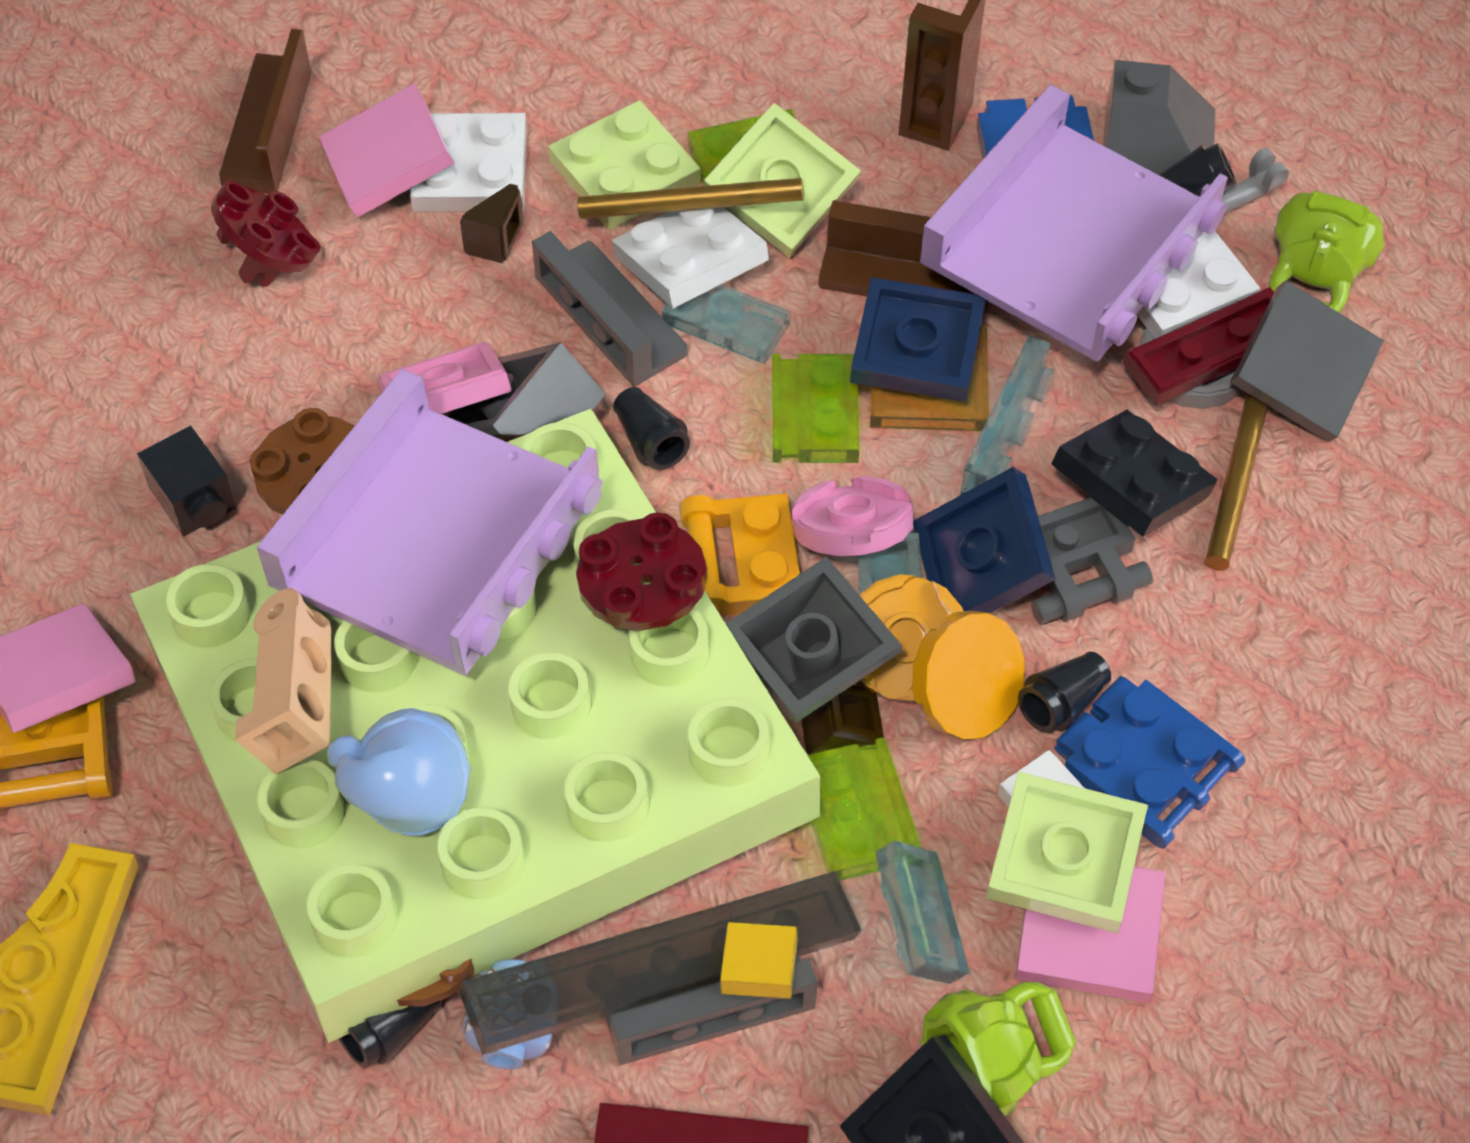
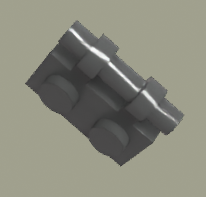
(1081, 538)

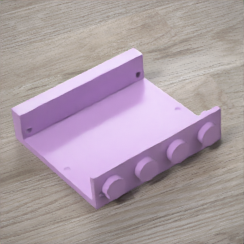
(1067, 230)
(427, 528)

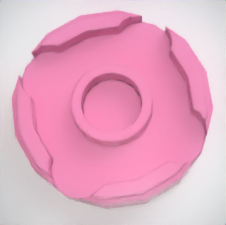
(852, 518)

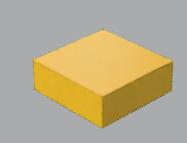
(759, 960)

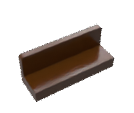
(939, 72)
(268, 117)
(877, 245)

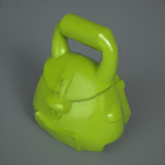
(1326, 243)
(998, 1041)

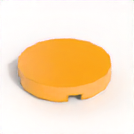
(909, 610)
(969, 674)

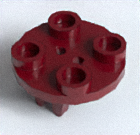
(263, 230)
(667, 559)

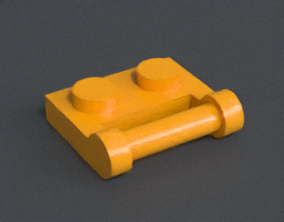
(760, 545)
(59, 738)

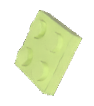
(785, 150)
(623, 155)
(1067, 852)

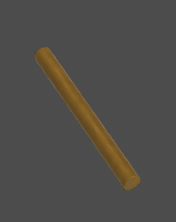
(691, 198)
(1236, 484)

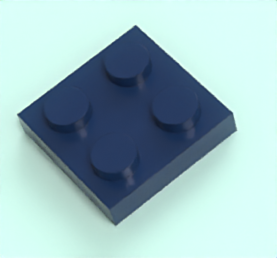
(918, 339)
(986, 544)

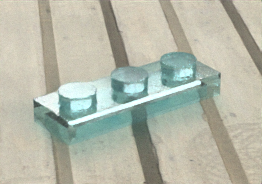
(1010, 417)

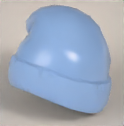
(404, 771)

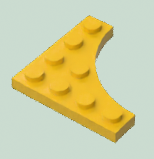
(53, 971)

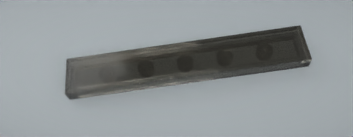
(644, 963)

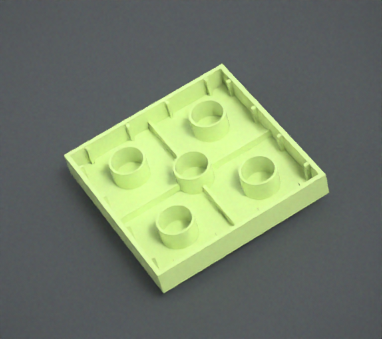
(589, 749)

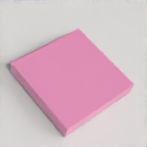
(386, 150)
(458, 377)
(58, 667)
(1094, 959)

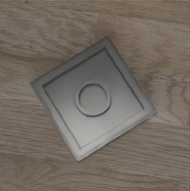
(1307, 361)

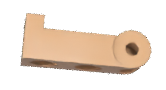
(290, 684)

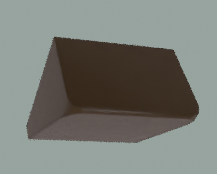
(493, 225)
(843, 721)

